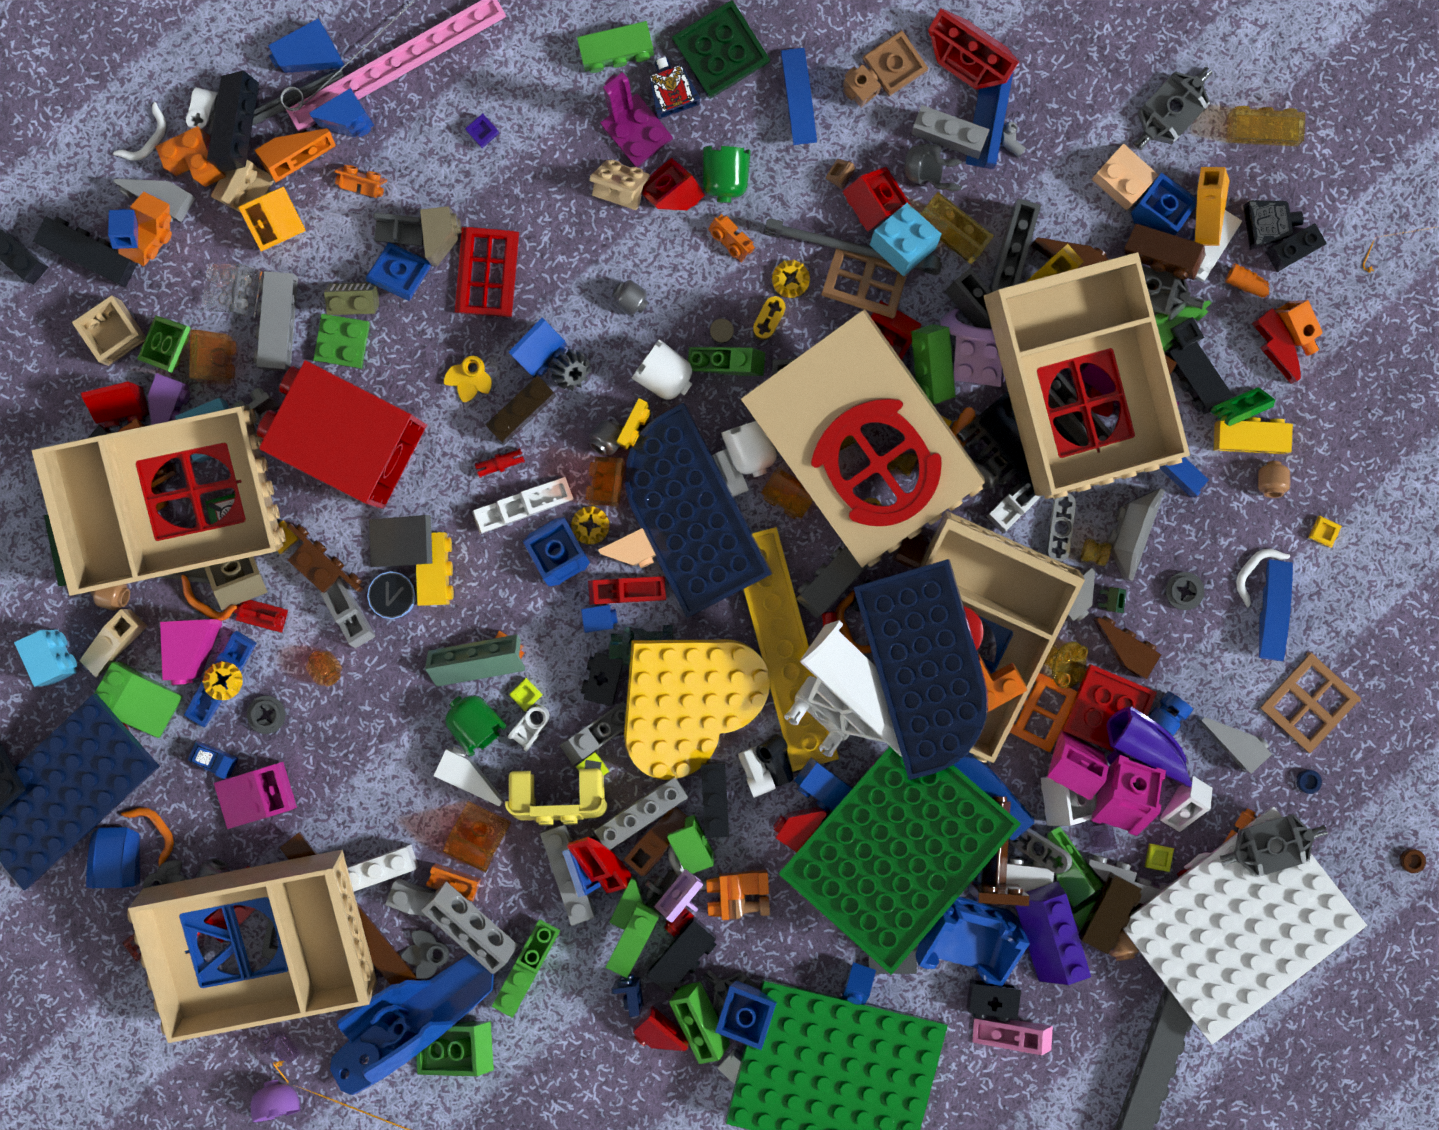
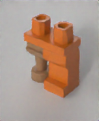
(732, 891)

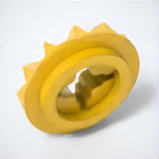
(792, 289)
(599, 518)
(234, 682)

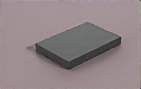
(400, 541)

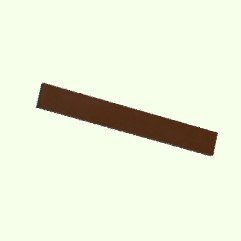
(382, 953)

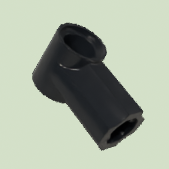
(773, 754)

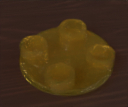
(1069, 665)

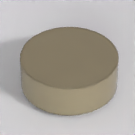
(721, 331)

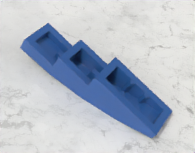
(798, 96)
(1276, 610)
(236, 652)

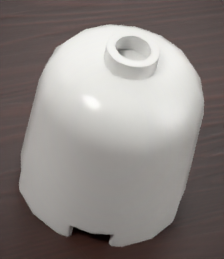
(664, 372)
(750, 449)

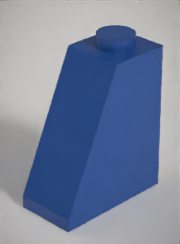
(306, 50)

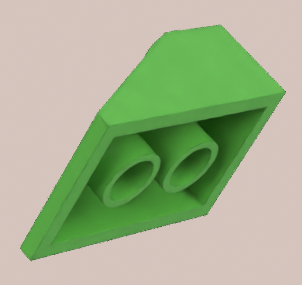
(164, 344)
(138, 698)
(459, 1051)

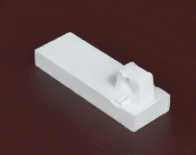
(1229, 227)

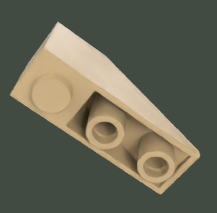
(112, 641)

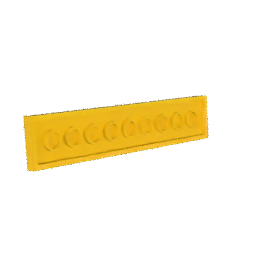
(782, 647)

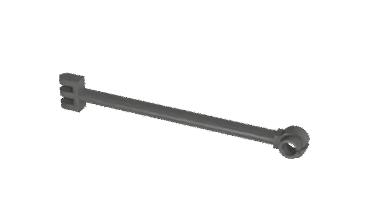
(775, 228)

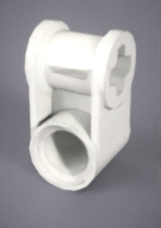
(202, 109)
(527, 730)

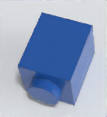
(123, 229)
(599, 618)
(858, 984)

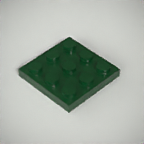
(720, 49)

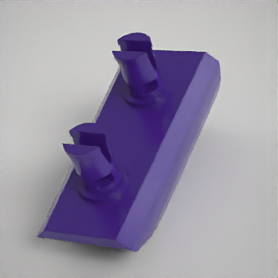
(1147, 742)

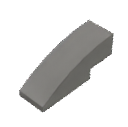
(347, 614)

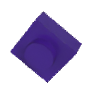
(482, 131)

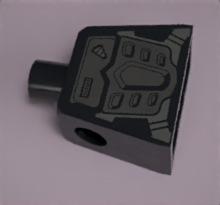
(1269, 222)

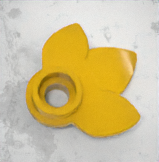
(468, 382)

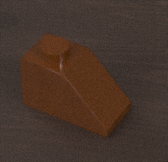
(911, 551)

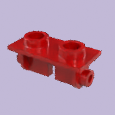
(261, 615)

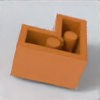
(190, 153)
(153, 228)
(1002, 684)

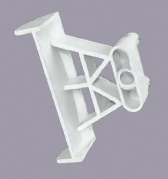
(844, 695)

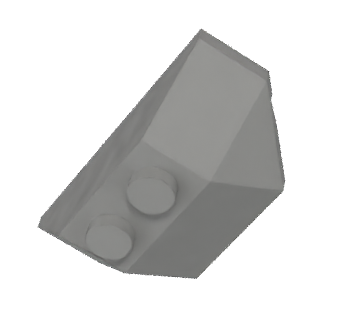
(1133, 531)

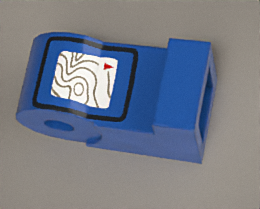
(213, 759)

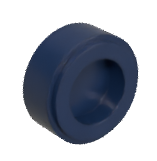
(1309, 781)

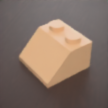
(1125, 177)
(631, 549)

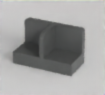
(398, 229)

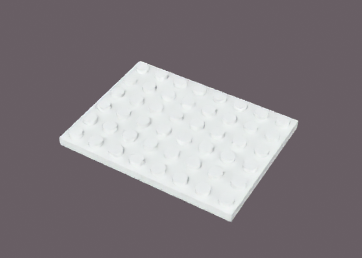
(1238, 938)

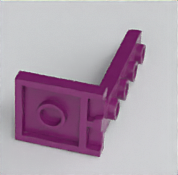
(632, 122)

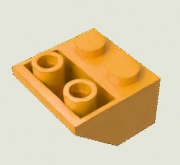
(272, 218)

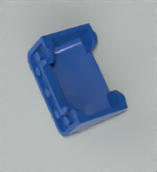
(977, 938)

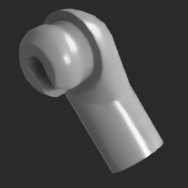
(1009, 139)

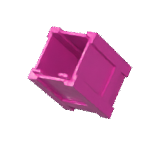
(1129, 796)

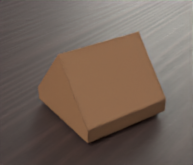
(840, 173)

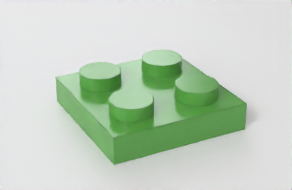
(341, 341)

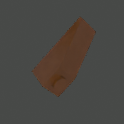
(1086, 253)

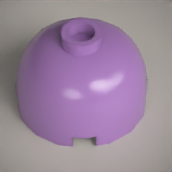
(274, 1101)

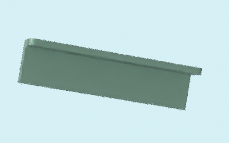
(475, 660)

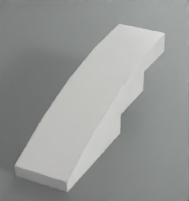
(522, 505)
(1009, 511)

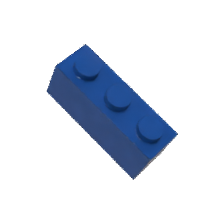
(821, 784)

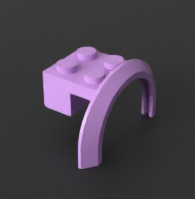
(975, 353)

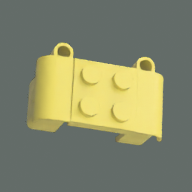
(523, 804)

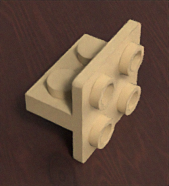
(619, 183)
(242, 186)

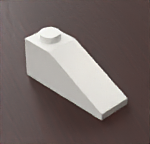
(464, 773)

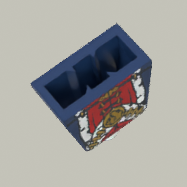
(672, 89)

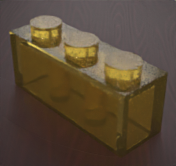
(1265, 126)
(957, 228)

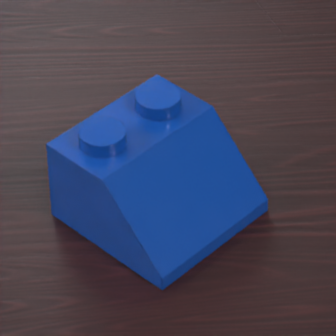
(343, 115)
(538, 348)
(746, 1015)

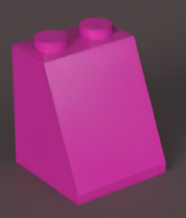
(186, 648)

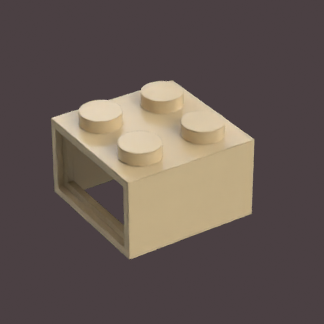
(109, 330)

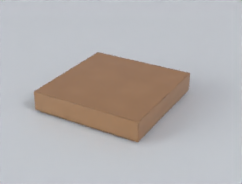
(895, 63)

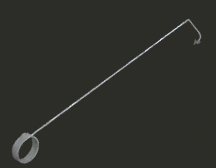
(302, 103)

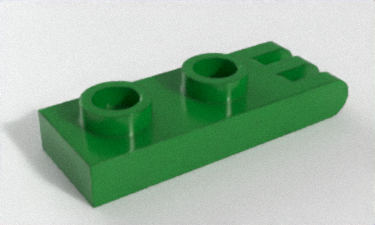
(1243, 406)

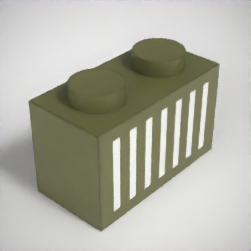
(351, 298)

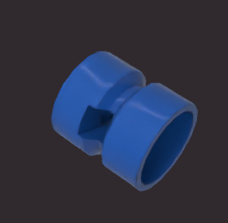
(1165, 719)

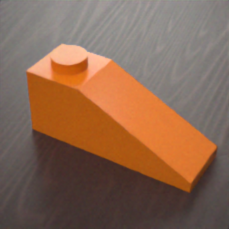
(290, 152)

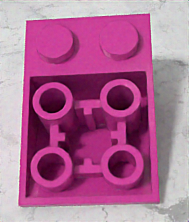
(1078, 765)
(255, 795)

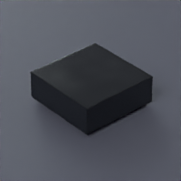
(1187, 333)

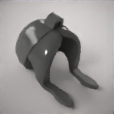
(925, 164)

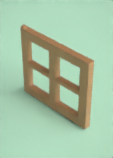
(865, 280)
(1309, 702)

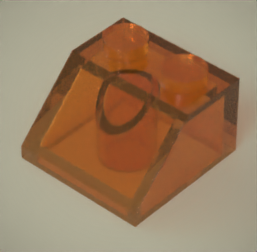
(211, 357)
(606, 482)
(787, 493)
(476, 836)

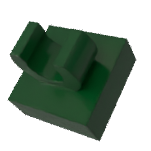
(1115, 601)

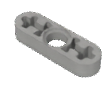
(1068, 535)
(1050, 863)

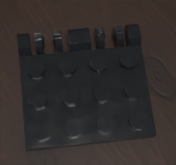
(1001, 434)

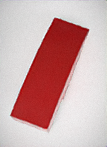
(1279, 345)
(626, 590)
(600, 864)

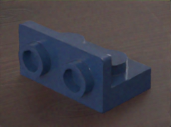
(633, 999)

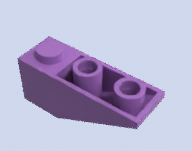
(166, 399)

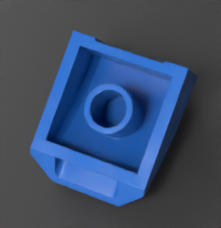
(1164, 206)
(556, 551)
(113, 858)

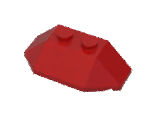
(970, 51)

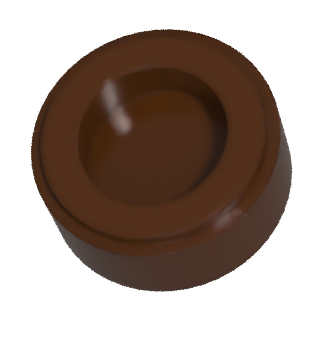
(1412, 861)

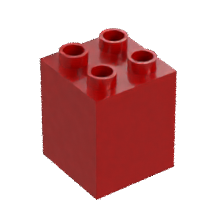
(340, 434)

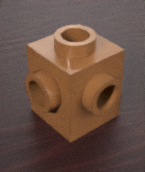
(861, 85)

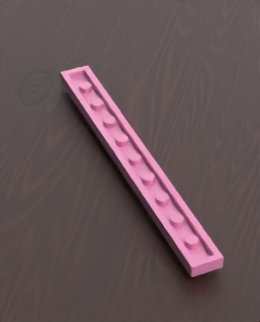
(404, 58)

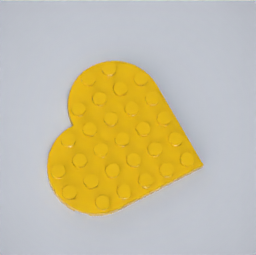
(687, 697)

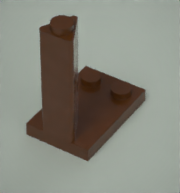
(993, 885)

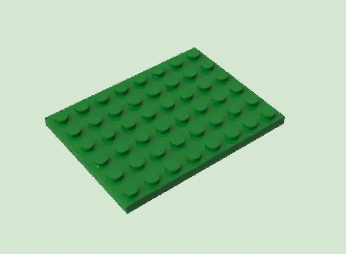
(898, 855)
(836, 1066)

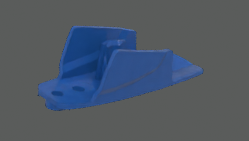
(405, 1022)

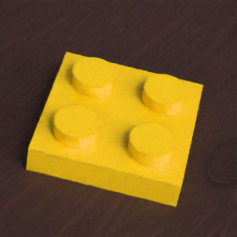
(638, 416)

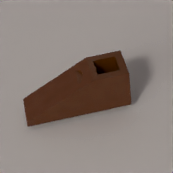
(1131, 653)
(655, 842)

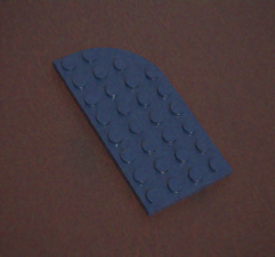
(690, 514)
(926, 665)
(70, 789)

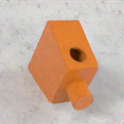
(1301, 324)

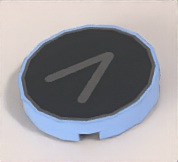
(391, 595)

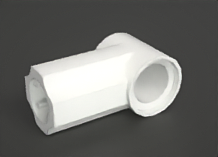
(733, 479)
(757, 776)

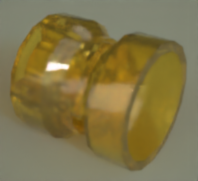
(904, 463)
(1095, 552)

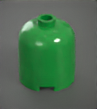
(725, 172)
(473, 723)

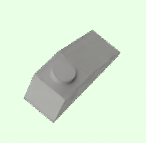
(1242, 747)

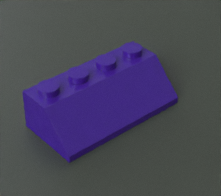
(1053, 936)

